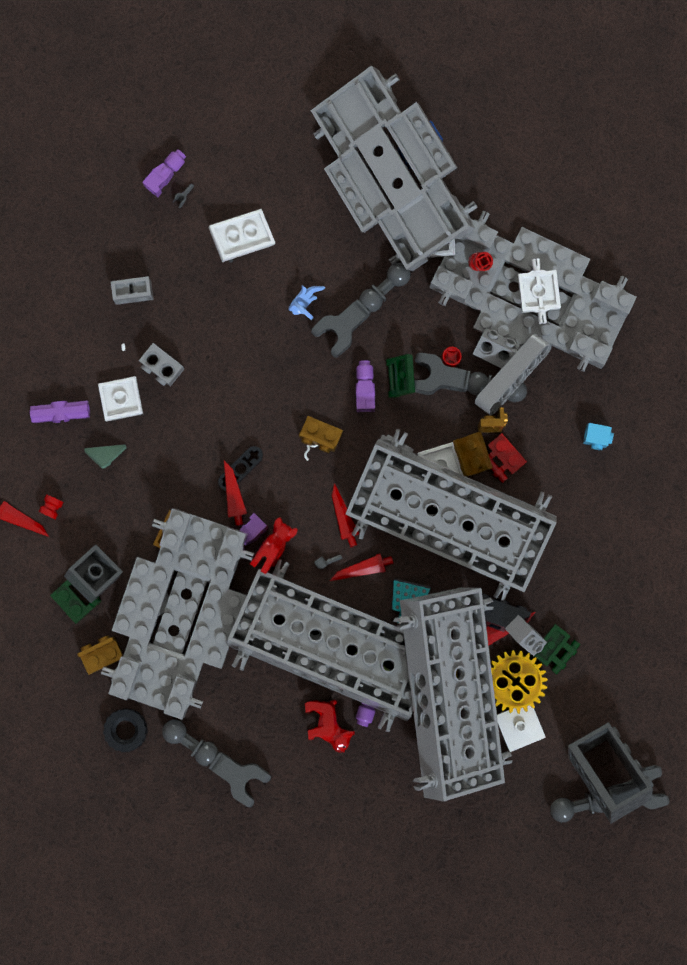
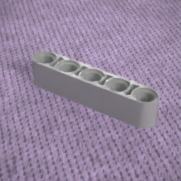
(513, 374)

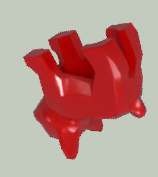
(274, 545)
(327, 725)

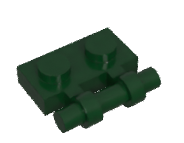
(557, 639)

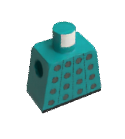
(405, 590)

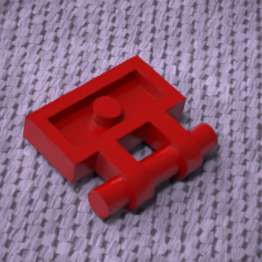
(508, 456)

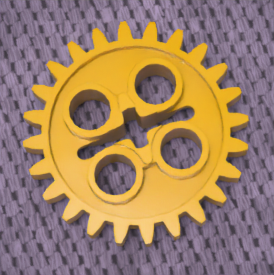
(527, 668)

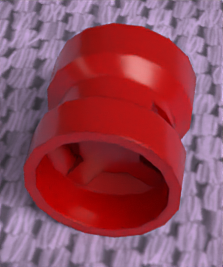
(476, 261)
(451, 357)
(50, 507)

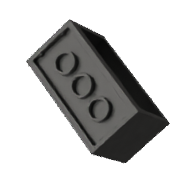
(610, 809)

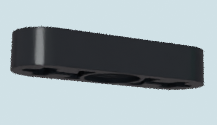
(248, 469)

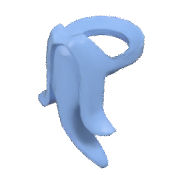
(303, 299)

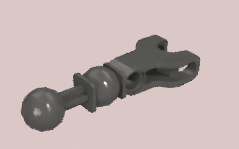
(360, 310)
(455, 379)
(207, 754)
(563, 809)

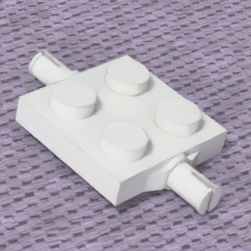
(539, 291)

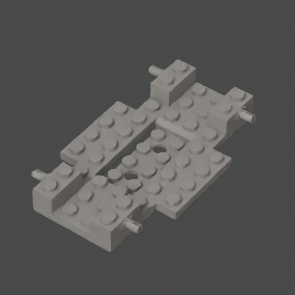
(420, 218)
(585, 321)
(159, 670)

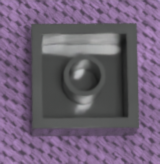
(93, 573)

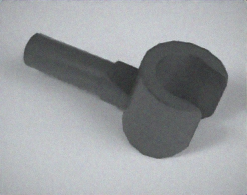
(182, 196)
(321, 563)

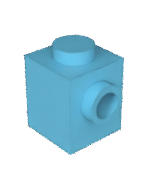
(598, 436)

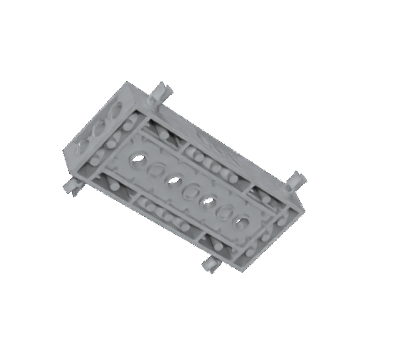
(457, 501)
(324, 659)
(441, 696)

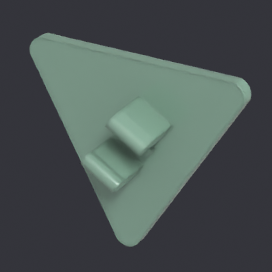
(104, 455)

